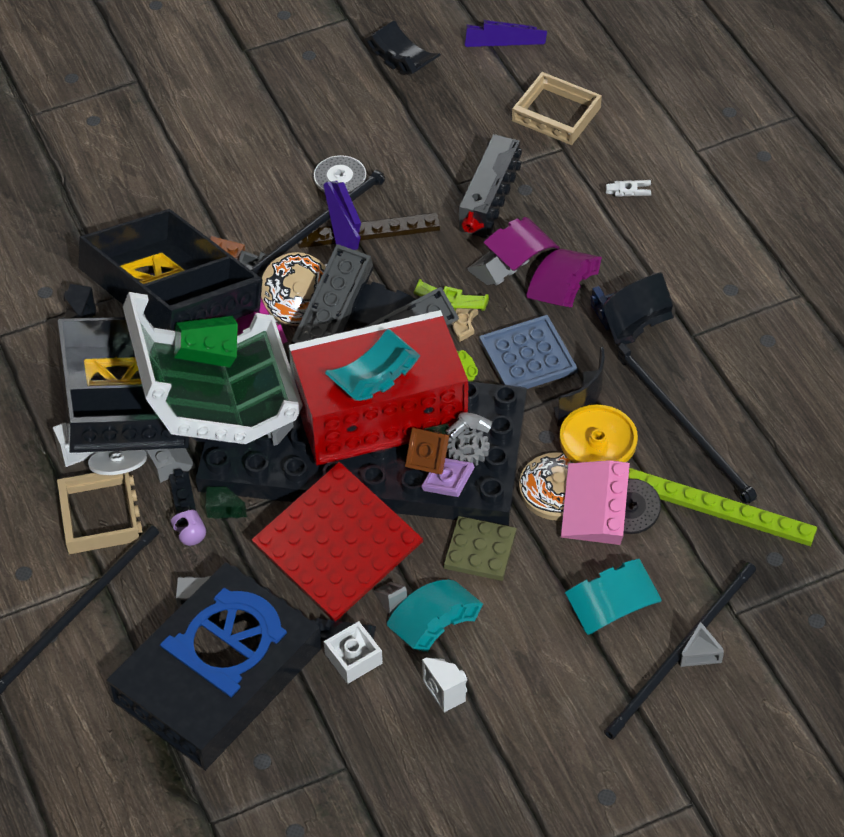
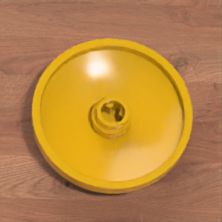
(598, 435)

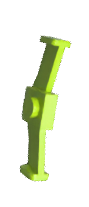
(455, 297)

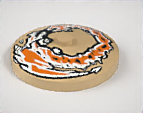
(290, 286)
(544, 485)

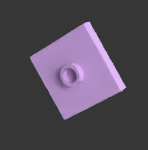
(451, 481)

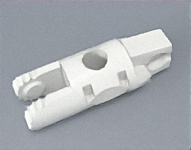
(620, 189)

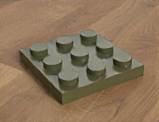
(480, 548)

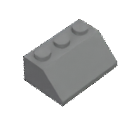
(491, 269)
(167, 460)

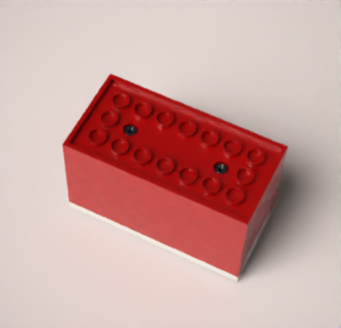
(423, 398)

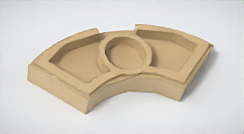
(462, 328)

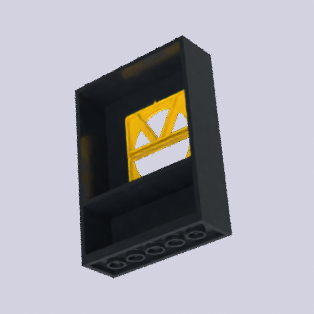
(202, 280)
(108, 411)

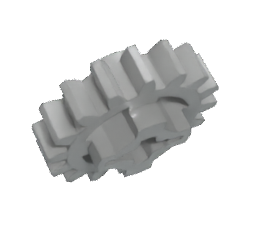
(468, 447)

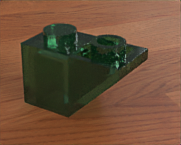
(224, 504)

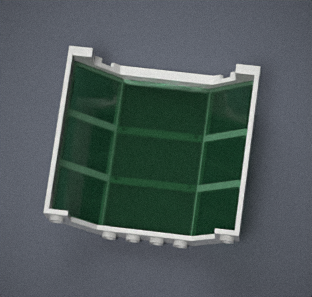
(212, 399)

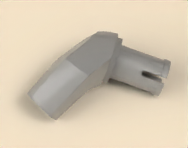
(471, 421)

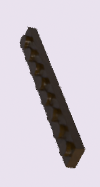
(377, 229)

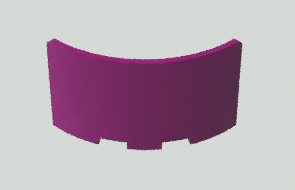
(518, 242)
(560, 274)

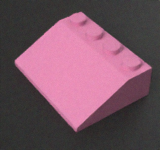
(595, 501)

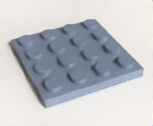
(528, 353)

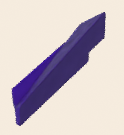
(503, 34)
(342, 215)

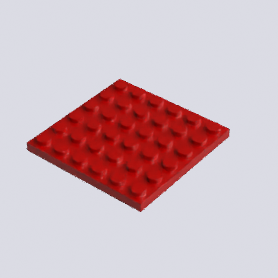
(337, 541)

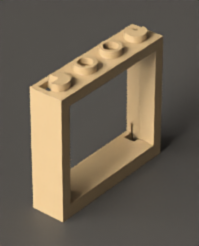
(548, 126)
(102, 540)

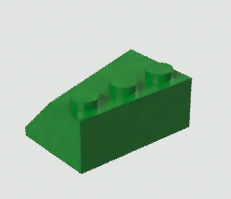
(207, 341)

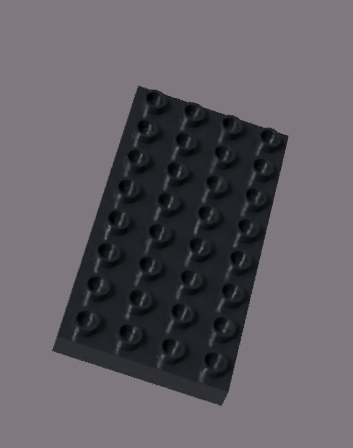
(290, 468)

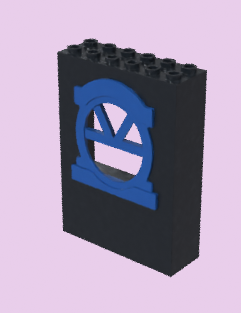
(207, 706)

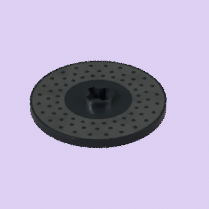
(646, 507)

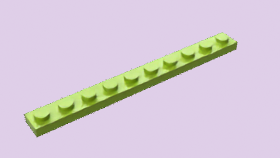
(729, 509)

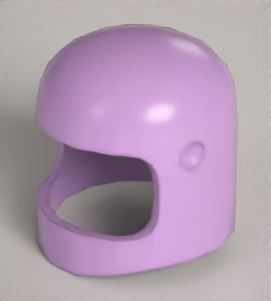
(194, 531)

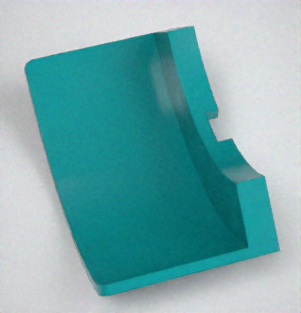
(376, 368)
(612, 595)
(430, 609)

